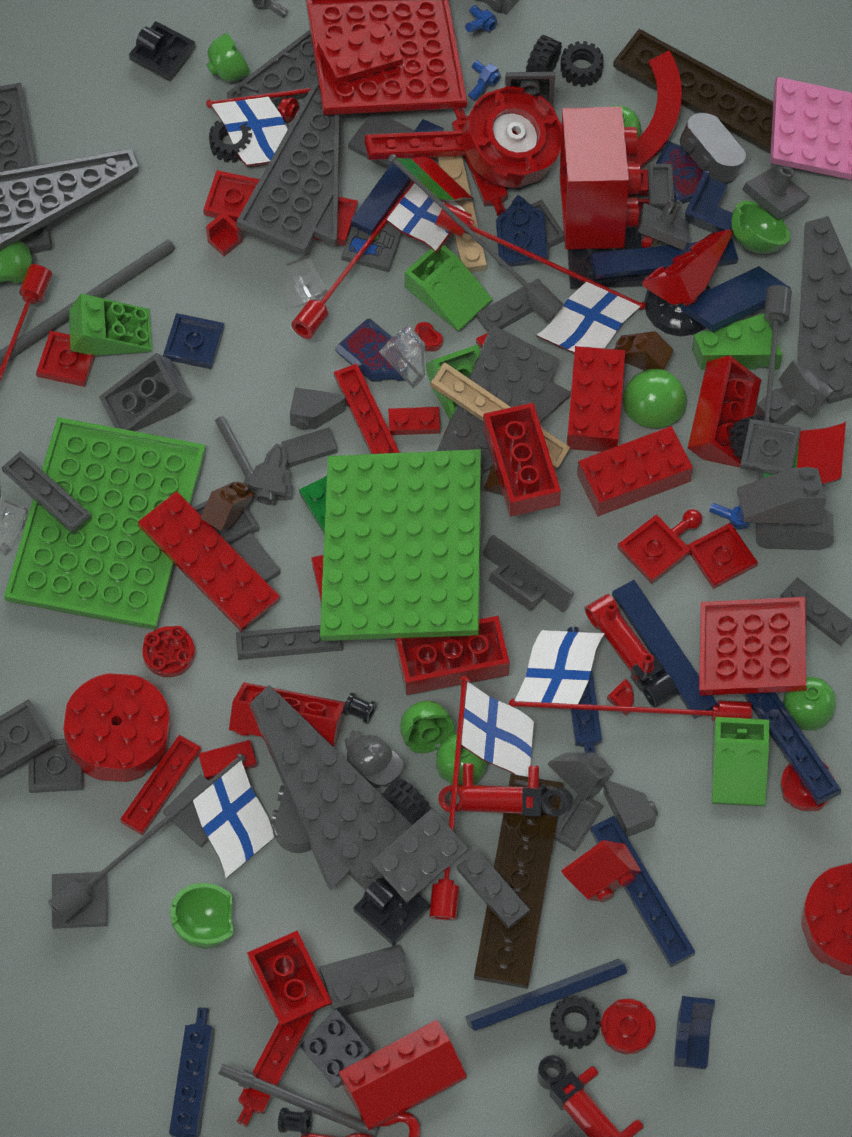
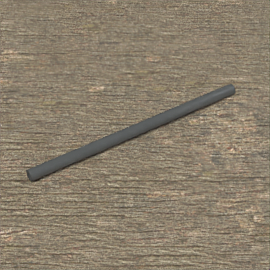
(99, 291)

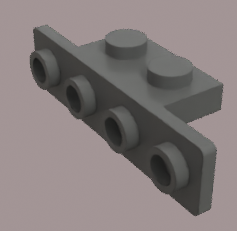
(523, 578)

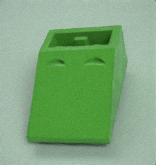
(446, 287)
(108, 327)
(740, 761)

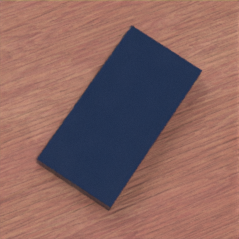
(732, 299)

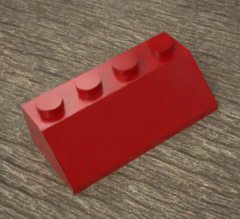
(725, 397)
(321, 713)
(402, 1075)

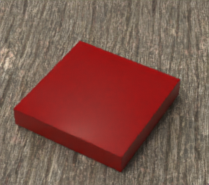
(61, 363)
(722, 555)

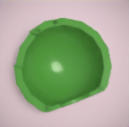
(758, 229)
(14, 262)
(654, 398)
(202, 915)

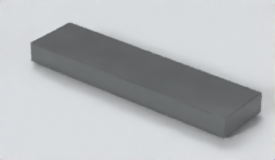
(46, 492)
(283, 642)

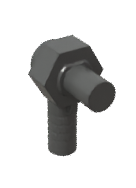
(271, 4)

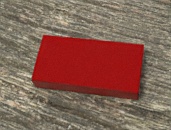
(217, 759)

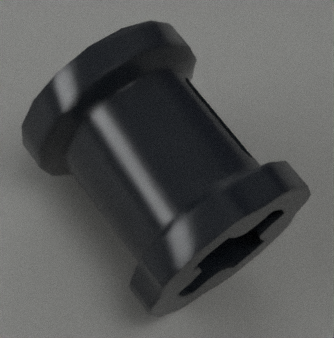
(359, 708)
(295, 1121)

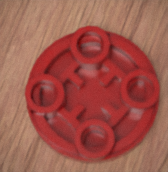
(168, 651)

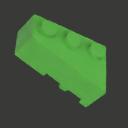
(744, 340)

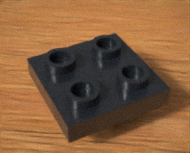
(161, 49)
(388, 912)
(336, 1046)

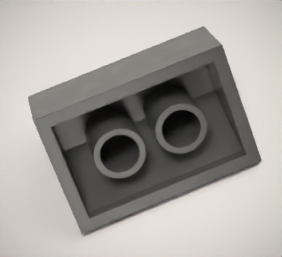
(368, 980)

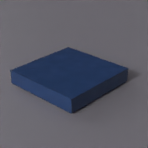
(194, 341)

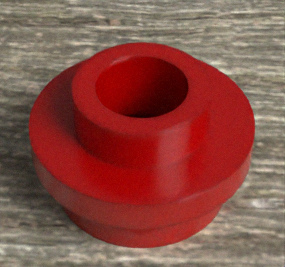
(288, 109)

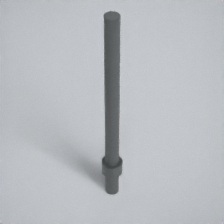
(246, 1079)

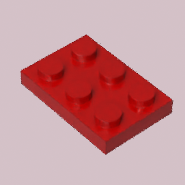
(360, 53)

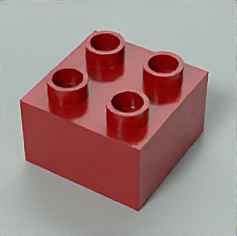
(597, 177)

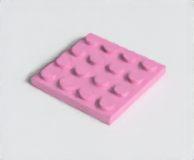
(812, 128)

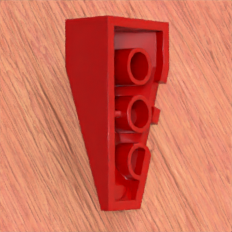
(690, 271)

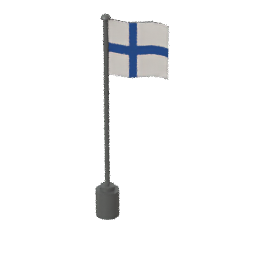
(228, 817)

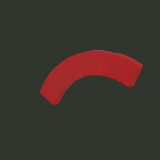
(666, 111)

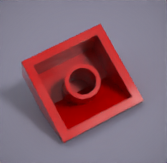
(602, 870)

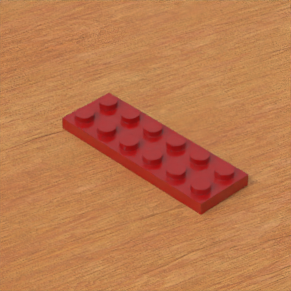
(232, 191)
(209, 561)

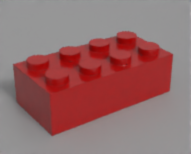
(595, 399)
(521, 459)
(634, 471)
(442, 661)

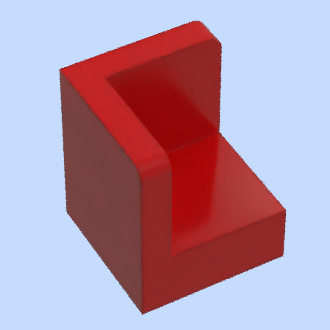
(223, 234)

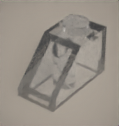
(407, 355)

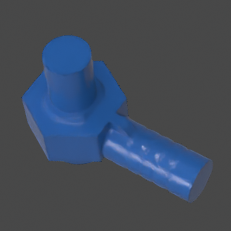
(484, 20)
(488, 76)
(734, 516)

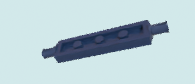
(586, 722)
(192, 1077)

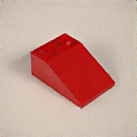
(288, 978)

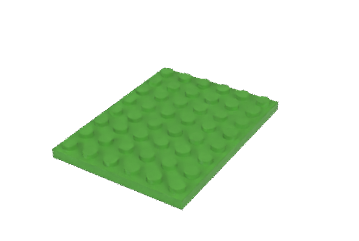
(402, 545)
(109, 564)

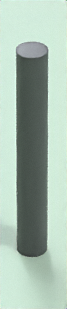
(234, 446)

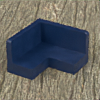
(704, 206)
(693, 1032)

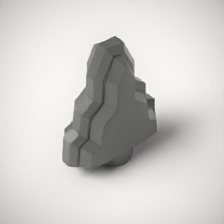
(271, 478)

